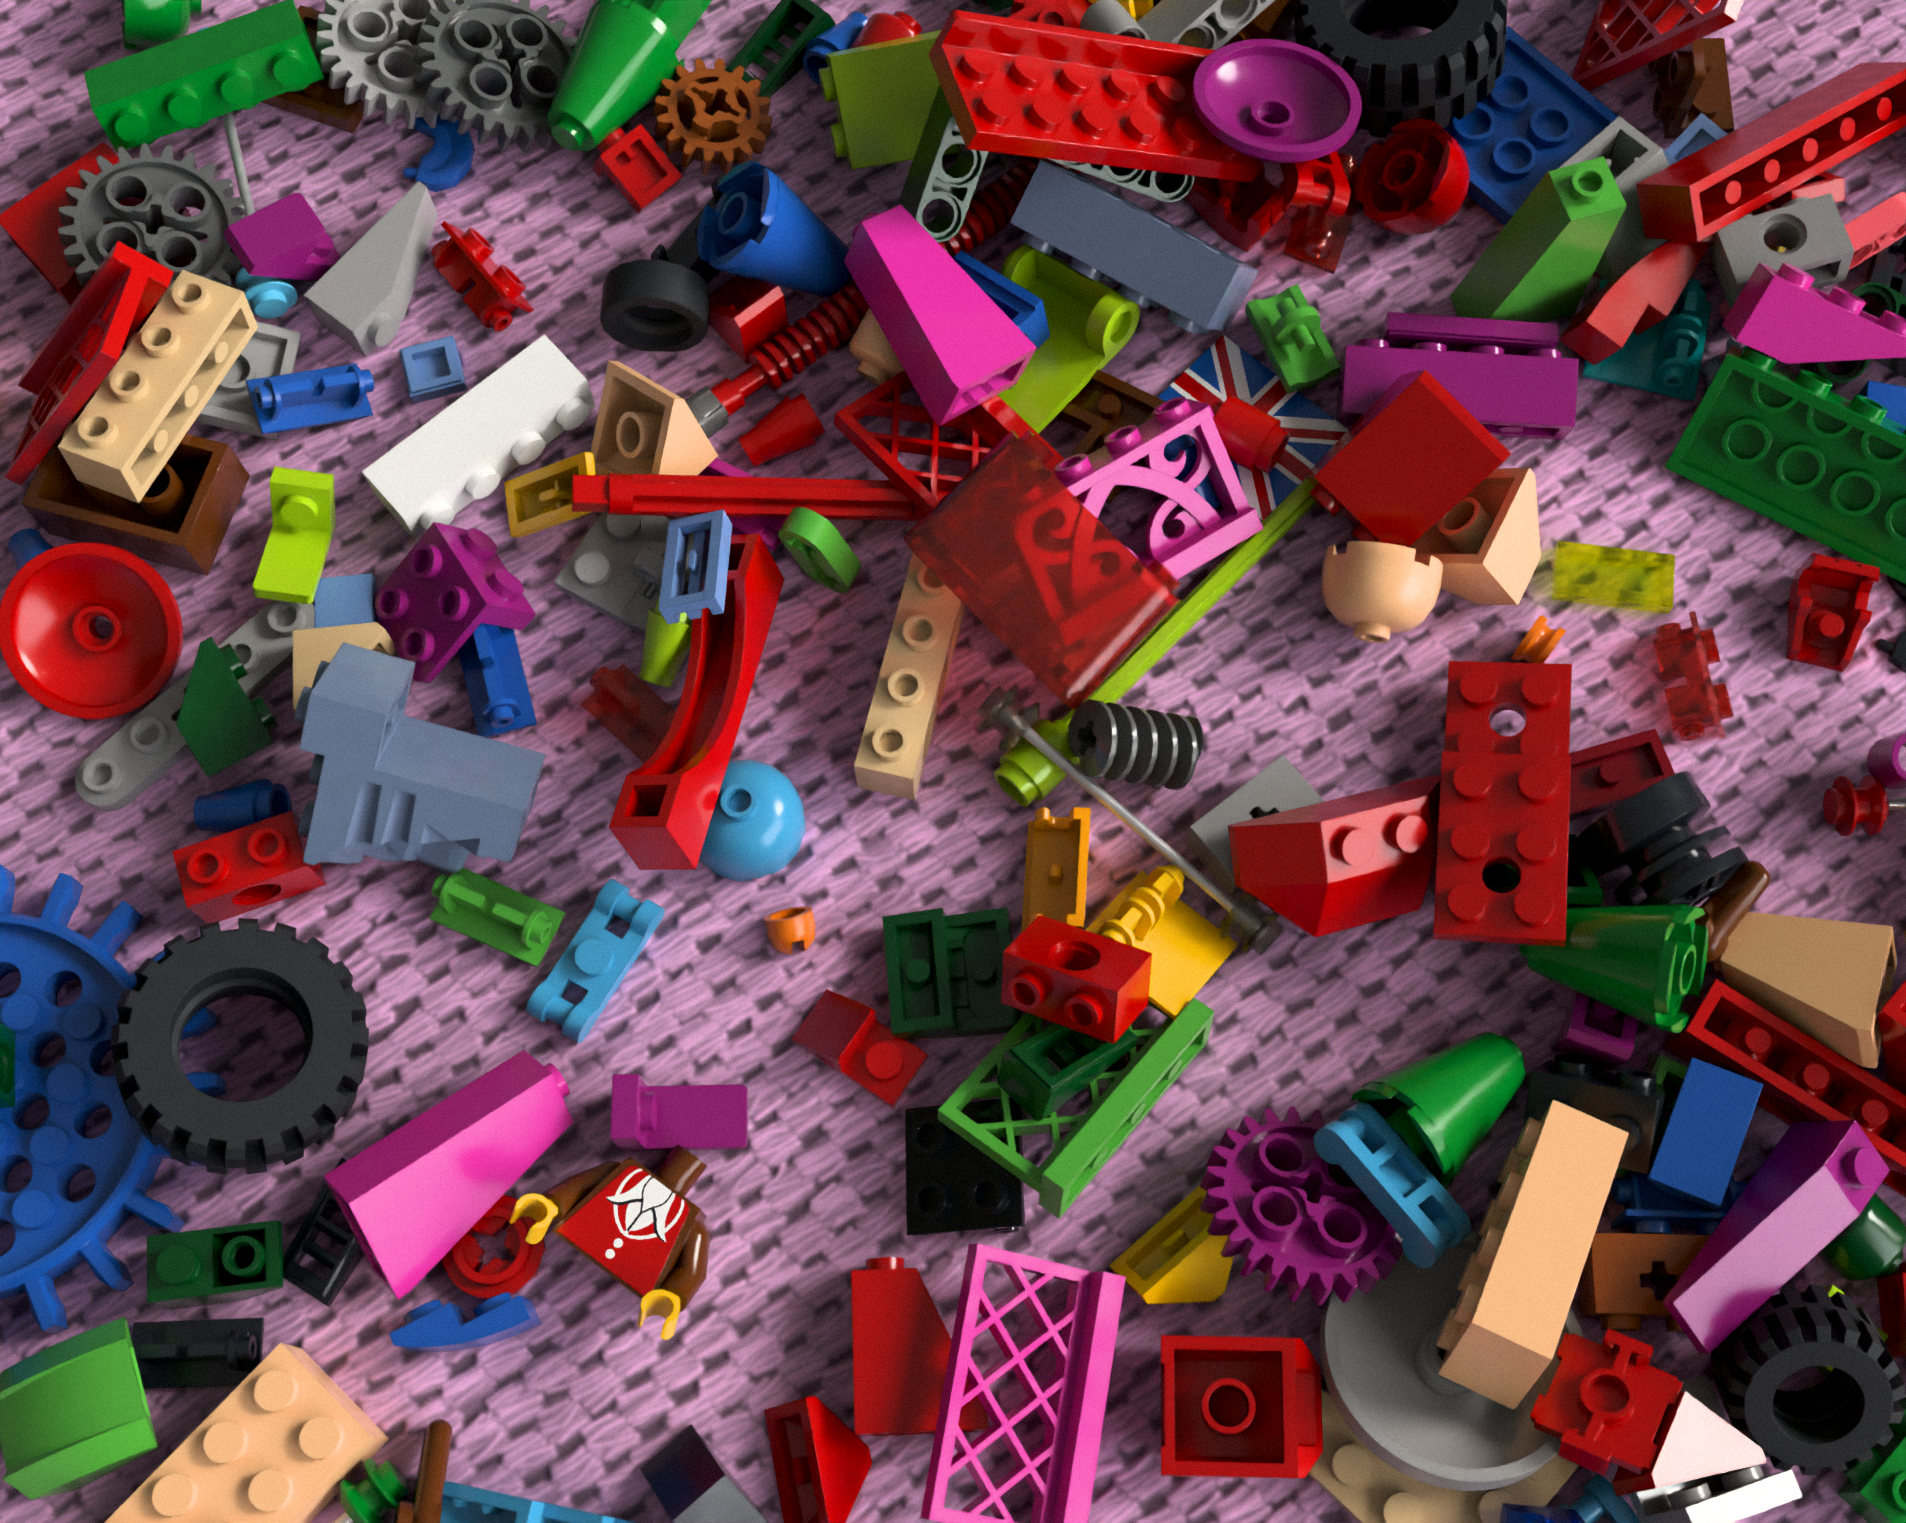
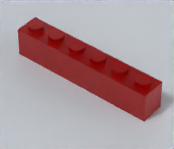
(1774, 153)

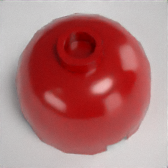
(1413, 179)

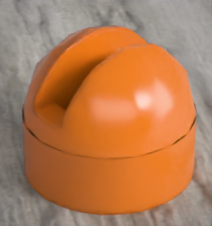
(791, 926)

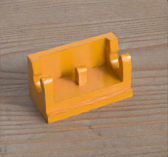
(1056, 867)

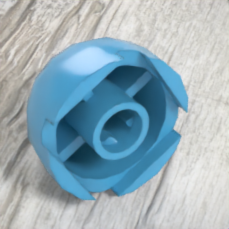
(754, 823)

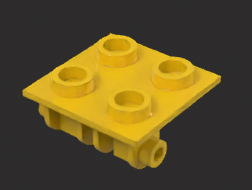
(1181, 941)

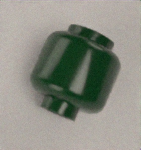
(1868, 1245)

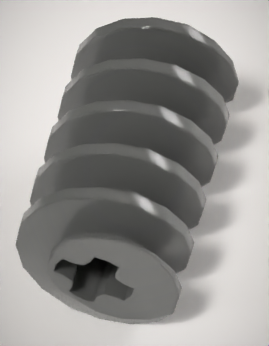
(1135, 744)

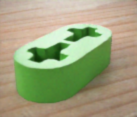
(819, 549)

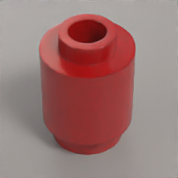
(1249, 434)

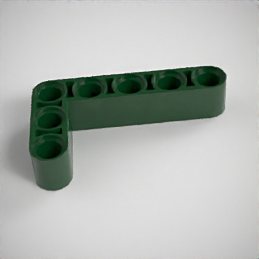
(957, 184)

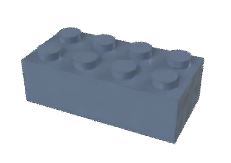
(1133, 246)

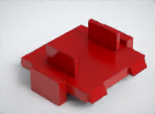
(1606, 1402)

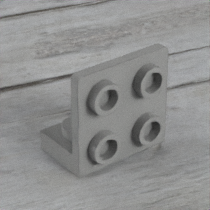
(1716, 1497)

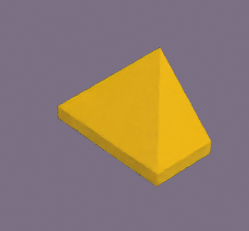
(545, 495)
(1177, 1258)

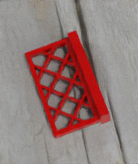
(1644, 33)
(85, 349)
(981, 425)

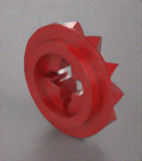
(498, 1276)

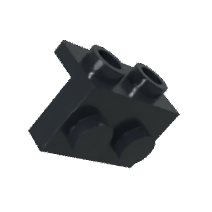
(1624, 1100)

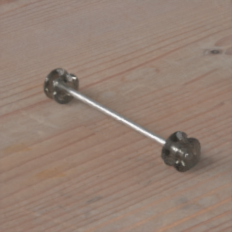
(1016, 722)

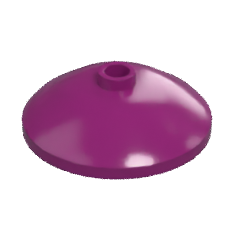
(1276, 100)

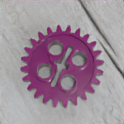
(1278, 1176)

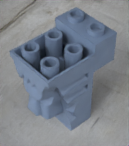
(400, 782)

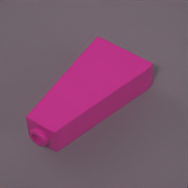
(934, 315)
(448, 1167)

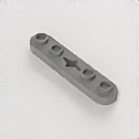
(152, 741)

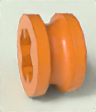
(1538, 642)

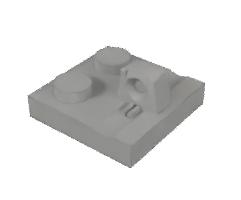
(267, 354)
(620, 567)

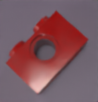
(246, 869)
(1076, 978)

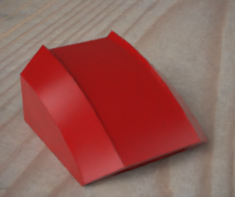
(1239, 1407)

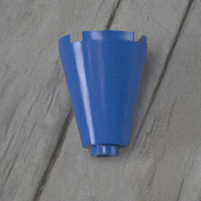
(770, 234)

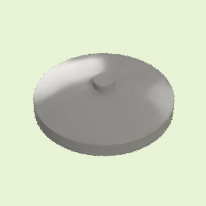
(1387, 1386)

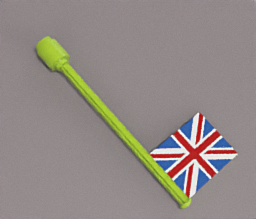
(1280, 503)

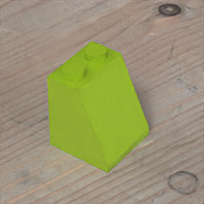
(881, 99)

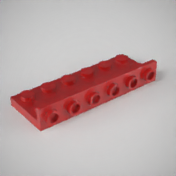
(1078, 97)

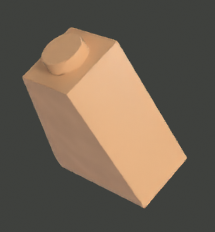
(1816, 977)

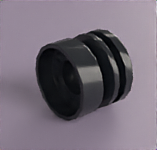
(1660, 847)

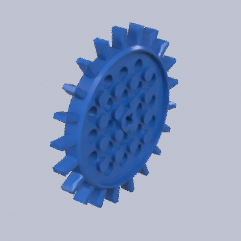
(48, 1226)

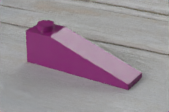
(1782, 1219)

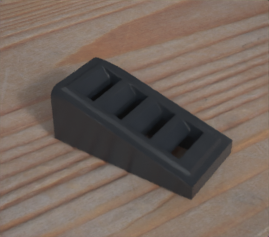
(342, 1267)

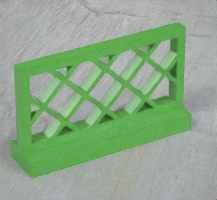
(1102, 1128)

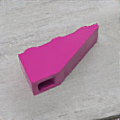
(1804, 325)

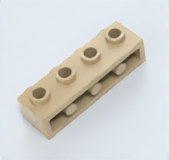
(158, 386)

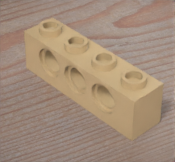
(909, 685)

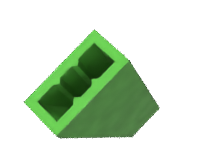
(1546, 249)

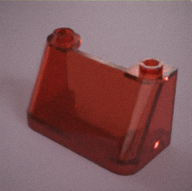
(1042, 569)

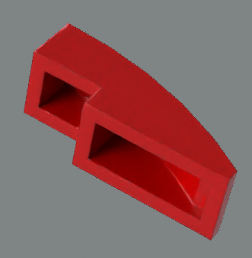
(1634, 300)

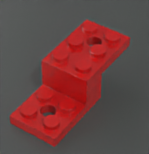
(1504, 804)

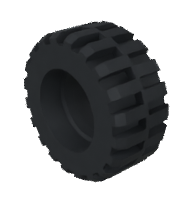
(1412, 77)
(219, 967)

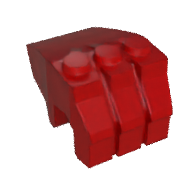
(1239, 209)
(1828, 610)

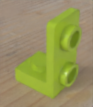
(299, 535)

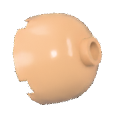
(1379, 588)

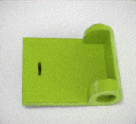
(1085, 327)

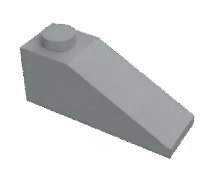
(374, 280)

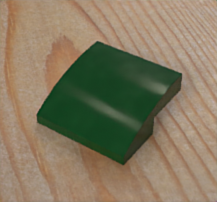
(947, 973)

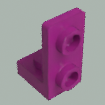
(681, 1115)

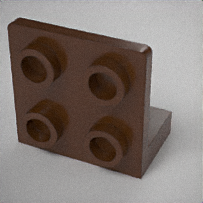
(1693, 83)

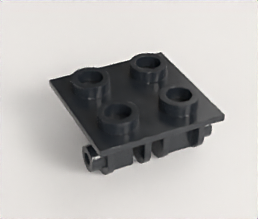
(955, 1183)

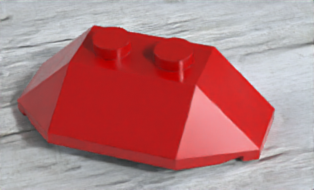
(1342, 857)

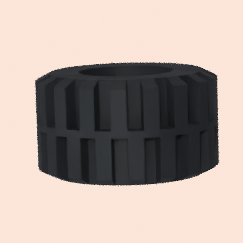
(1816, 1424)

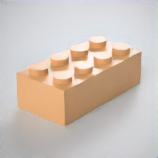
(1530, 1254)
(263, 1452)

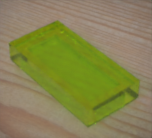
(1613, 577)

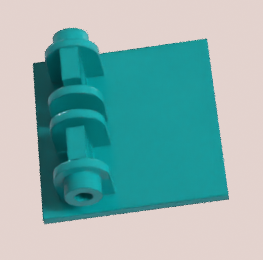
(1664, 356)

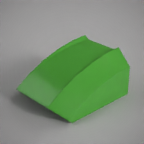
(74, 1413)

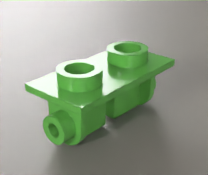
(495, 915)

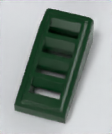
(777, 24)
(1038, 1084)

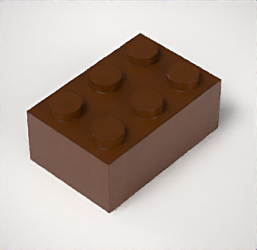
(174, 523)

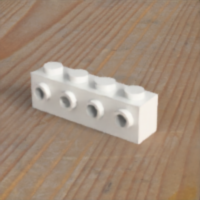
(481, 438)

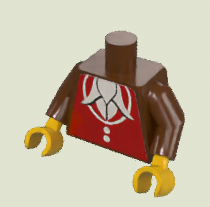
(632, 1228)

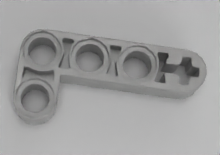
(1180, 22)

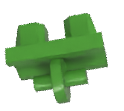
(1293, 339)

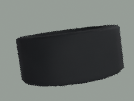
(659, 283)

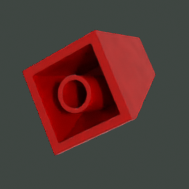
(1405, 462)

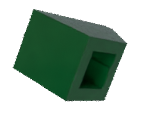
(217, 714)
(214, 1265)

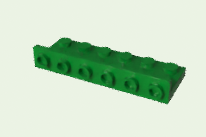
(1801, 457)

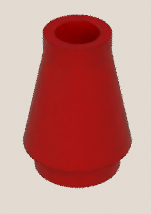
(783, 430)

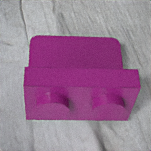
(443, 595)

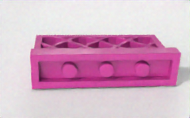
(1076, 1391)

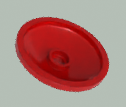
(53, 637)

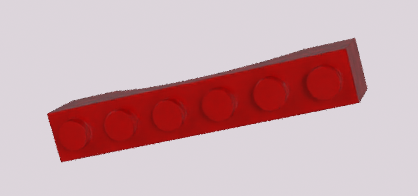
(673, 794)

